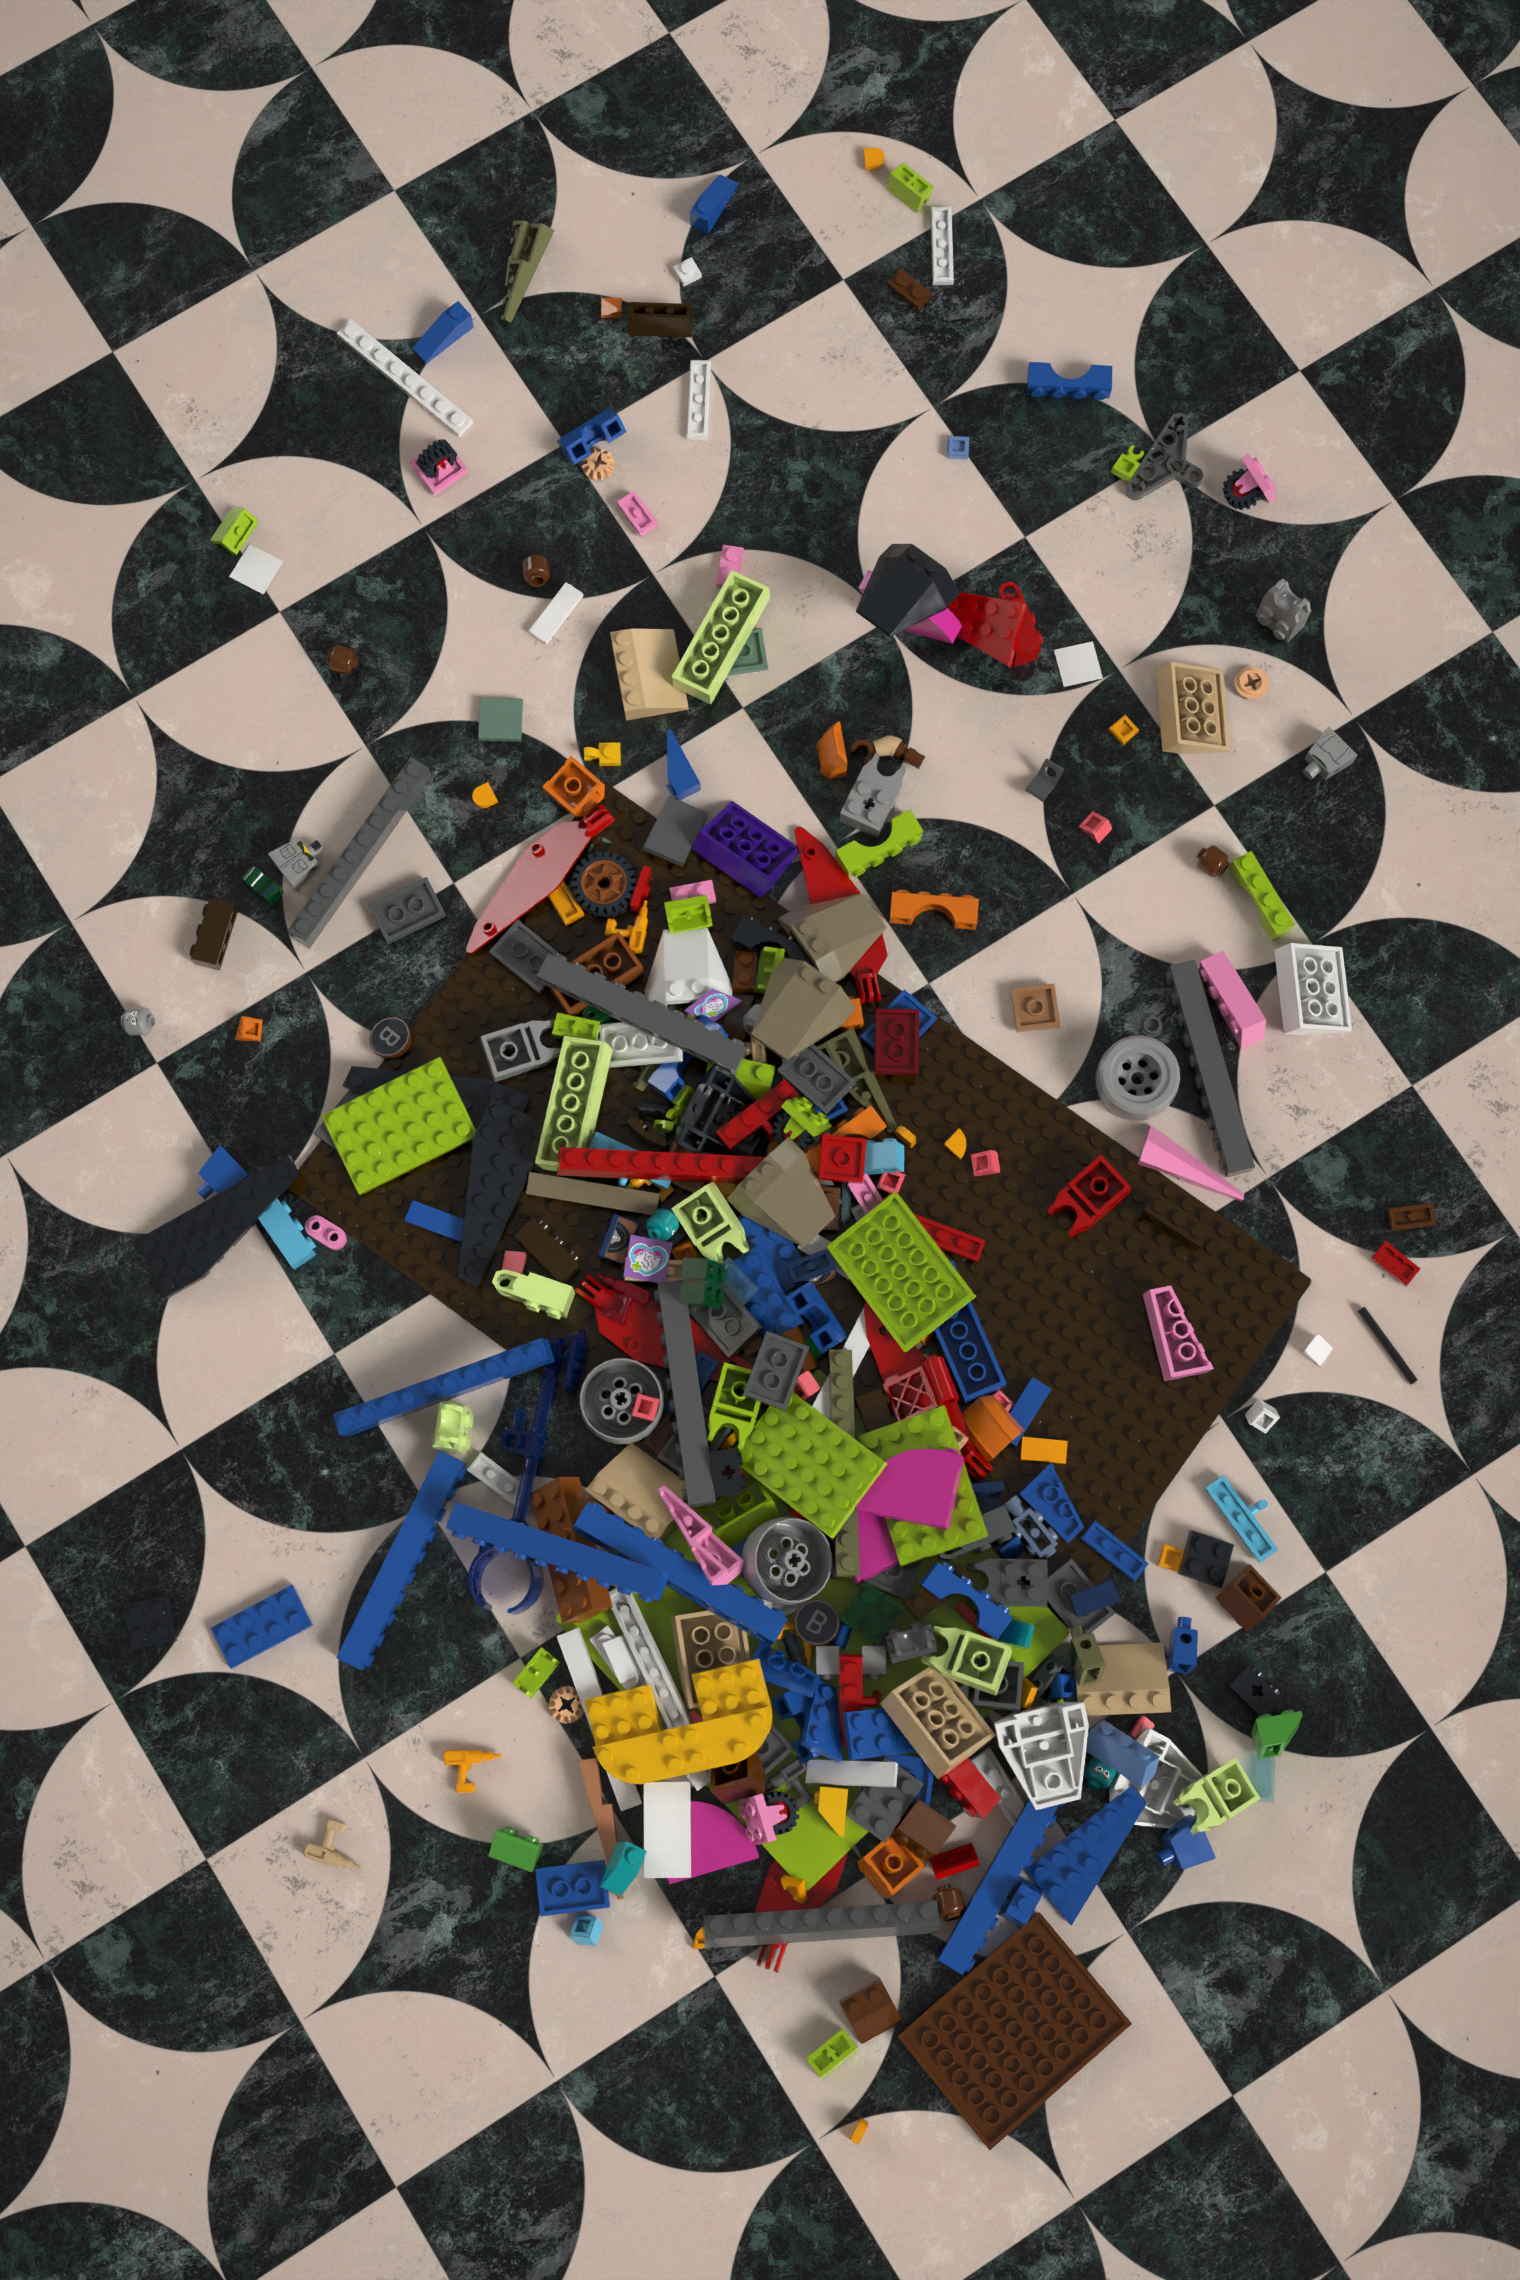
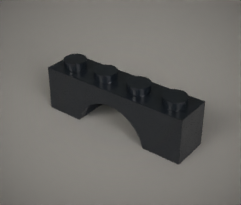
(752, 935)

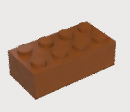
(610, 958)

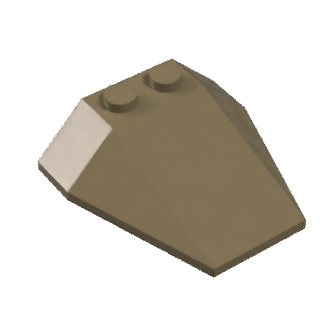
(835, 932)
(799, 1008)
(784, 1195)

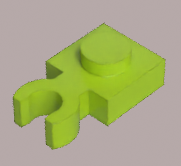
(1127, 464)
(680, 1101)

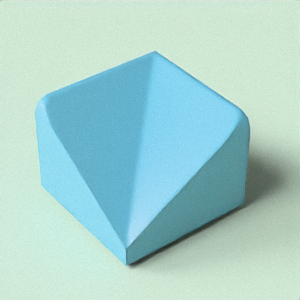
(586, 1930)

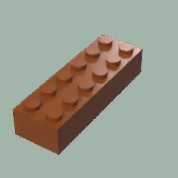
(556, 1512)

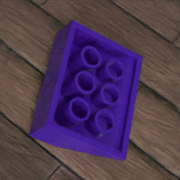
(745, 848)

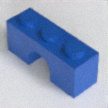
(603, 427)
(810, 1304)
(795, 1706)

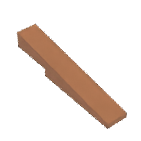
(602, 1812)

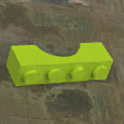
(856, 858)
(1271, 909)

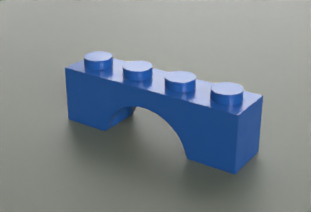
(1044, 381)
(670, 1076)
(989, 1617)

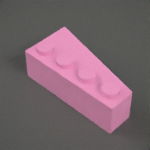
(1233, 999)
(1173, 1336)

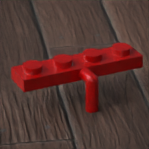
(757, 1116)
(953, 1240)
(851, 1689)

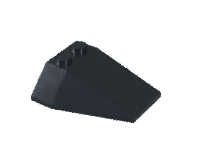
(905, 589)
(711, 1105)

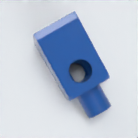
(220, 1173)
(1182, 1656)
(1184, 1848)
(1022, 1903)

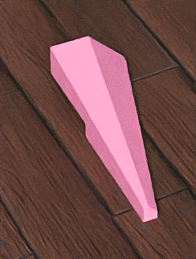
(1170, 1158)

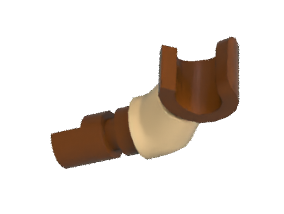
(889, 746)

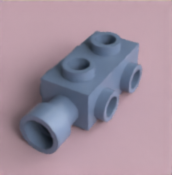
(1036, 1530)

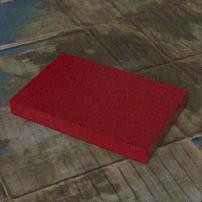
(896, 1041)

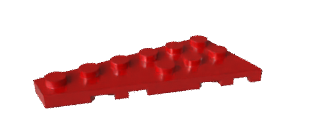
(989, 624)

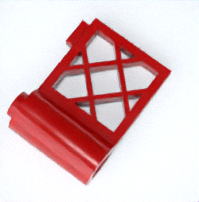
(935, 1380)

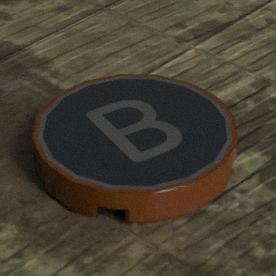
(390, 1038)
(816, 1622)

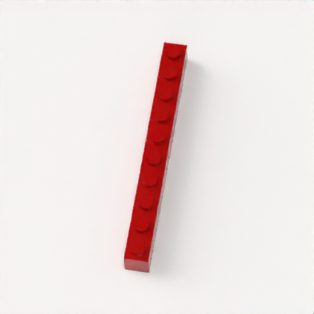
(655, 1165)

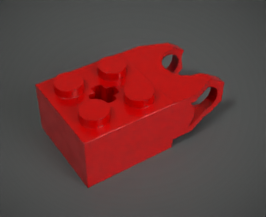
(1029, 639)
(1085, 1201)

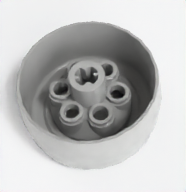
(1158, 1060)
(593, 1405)
(810, 1562)

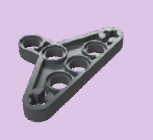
(1160, 469)

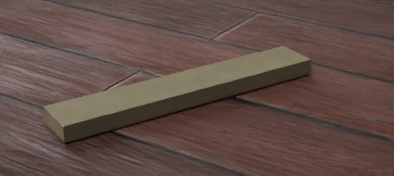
(592, 1193)

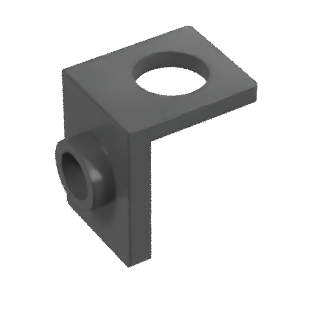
(1043, 783)

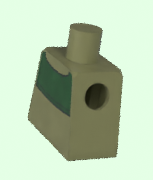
(1085, 1656)

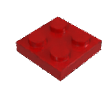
(842, 1159)

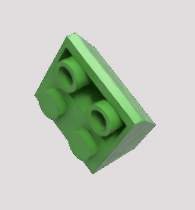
(1274, 1733)
(515, 1849)

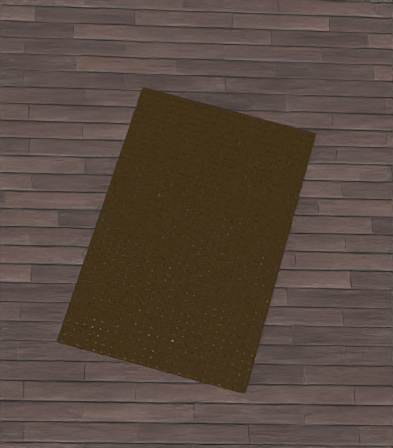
(1044, 1299)

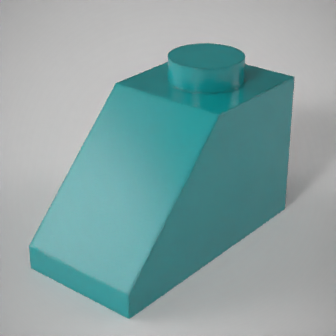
(1017, 1634)
(622, 1867)

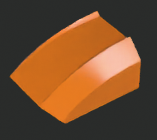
(832, 753)
(575, 788)
(990, 1426)
(890, 1867)

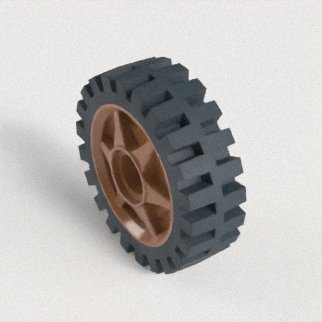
(603, 900)

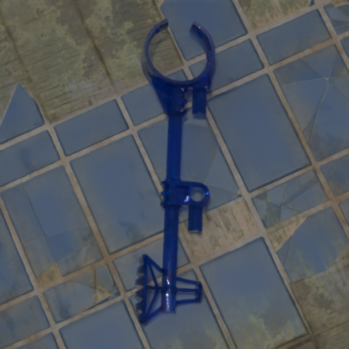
(530, 1446)

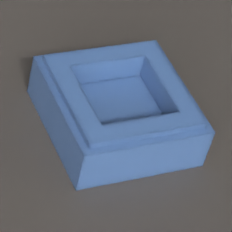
(958, 447)

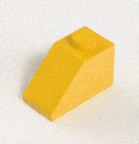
(832, 1806)

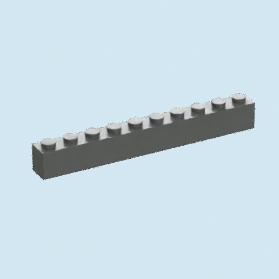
(359, 852)
(642, 1013)
(1210, 1068)
(686, 1396)
(820, 1924)

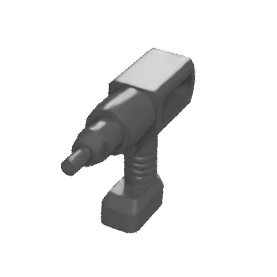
(788, 1776)

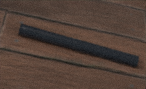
(1388, 1346)

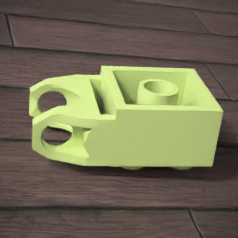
(716, 1228)
(536, 1292)
(453, 1428)
(962, 1655)
(1218, 1795)

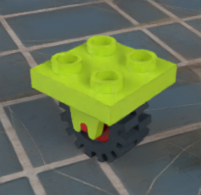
(800, 1122)

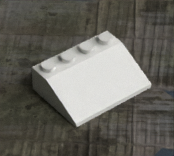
(1312, 989)

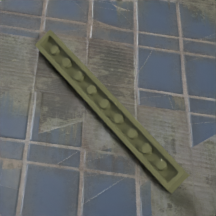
(843, 1416)

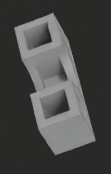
(828, 1661)

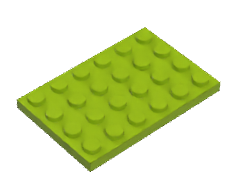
(399, 1125)
(901, 1271)
(810, 1463)
(917, 1541)

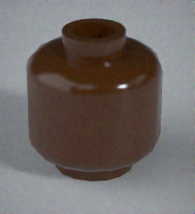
(535, 570)
(342, 659)
(1213, 861)
(949, 1903)

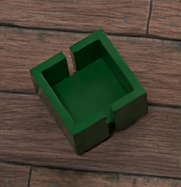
(707, 1290)
(871, 1613)

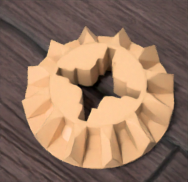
(602, 471)
(1254, 674)
(565, 1715)

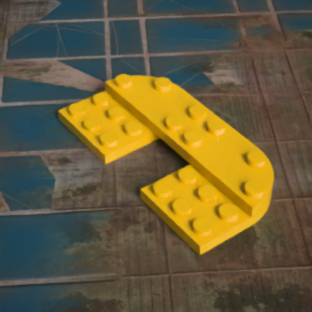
(639, 1751)

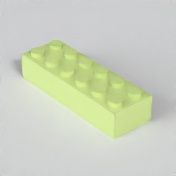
(721, 637)
(574, 1098)

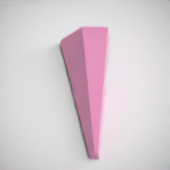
(714, 1556)

